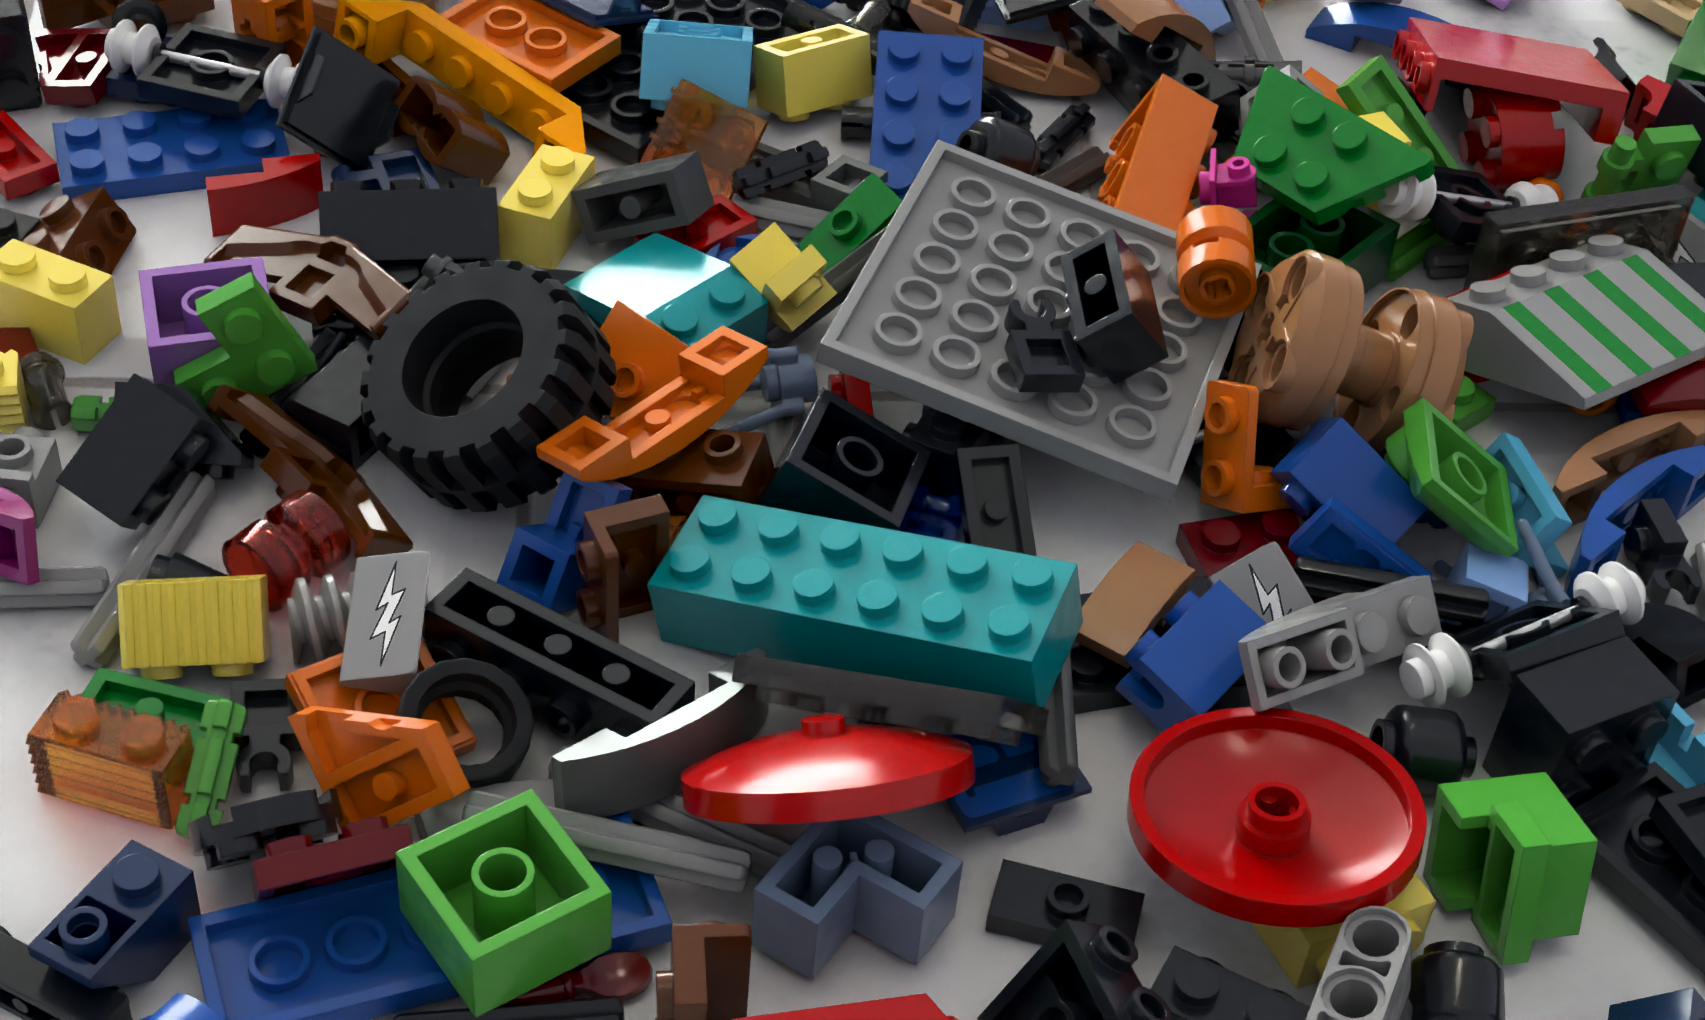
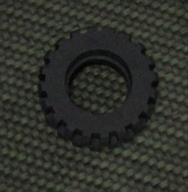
(447, 344)

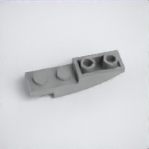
(1336, 640)

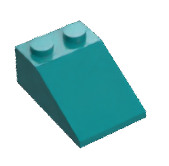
(675, 289)

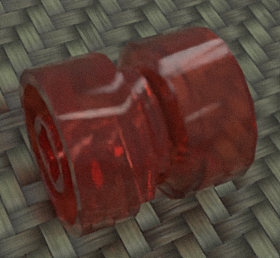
(292, 541)

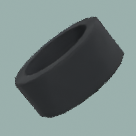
(490, 688)

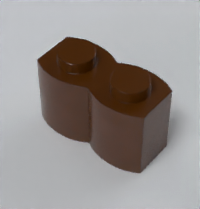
(451, 130)

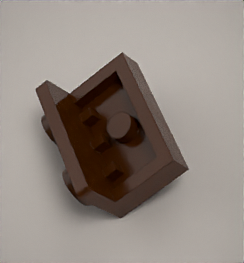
(85, 230)
(618, 559)
(706, 973)

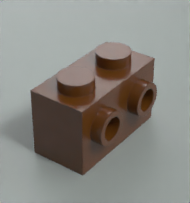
(715, 465)

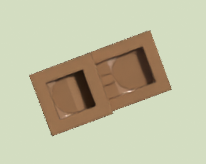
(1132, 601)

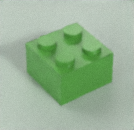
(504, 901)

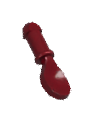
(609, 975)

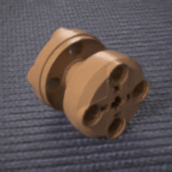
(1310, 342)

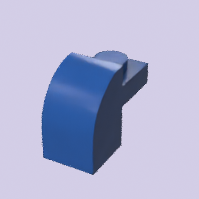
(543, 555)

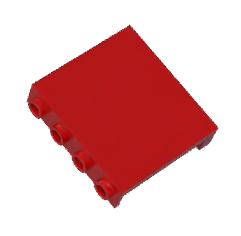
(1512, 64)

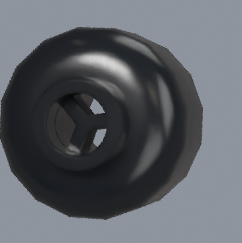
(1002, 143)
(1427, 744)
(1456, 983)

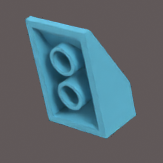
(701, 53)

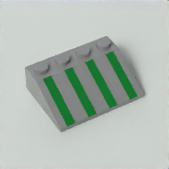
(1584, 323)

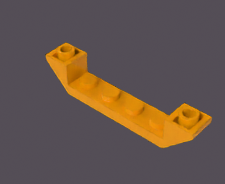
(465, 64)

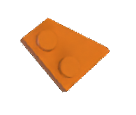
(379, 761)

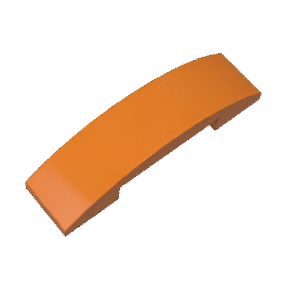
(710, 382)

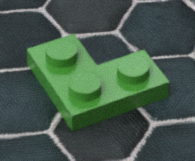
(256, 339)

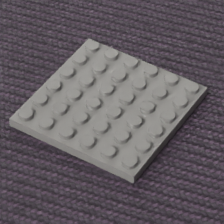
(936, 303)

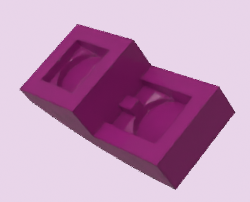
(17, 539)

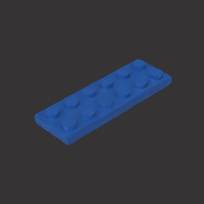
(353, 952)

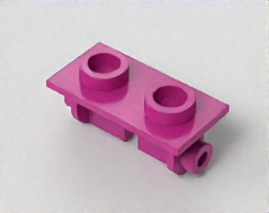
(1229, 184)

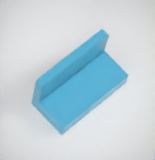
(1532, 501)

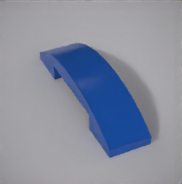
(1346, 23)
(1671, 476)

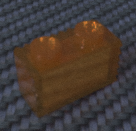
(111, 758)

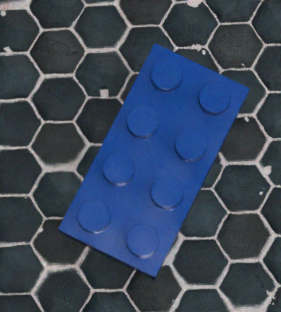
(922, 93)
(163, 150)

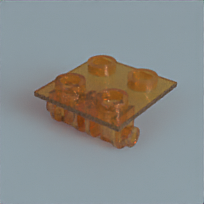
(713, 127)

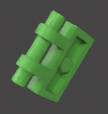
(1653, 161)

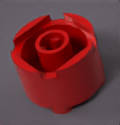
(1511, 136)

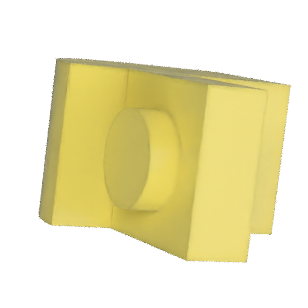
(785, 276)

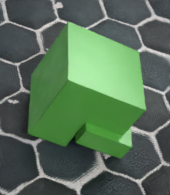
(1513, 857)

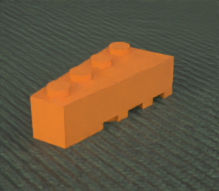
(1160, 154)

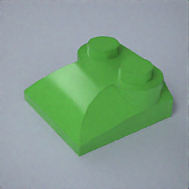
(1454, 478)

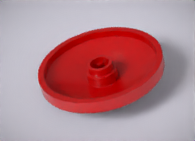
(827, 774)
(1275, 816)

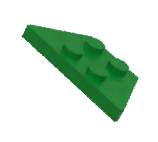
(1319, 153)

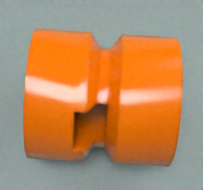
(1216, 262)

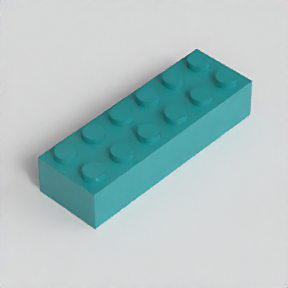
(867, 600)

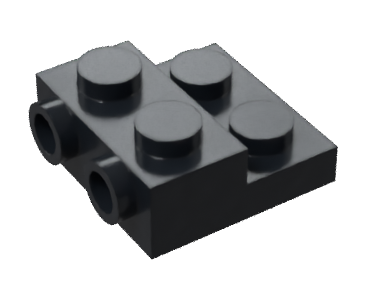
(1079, 976)

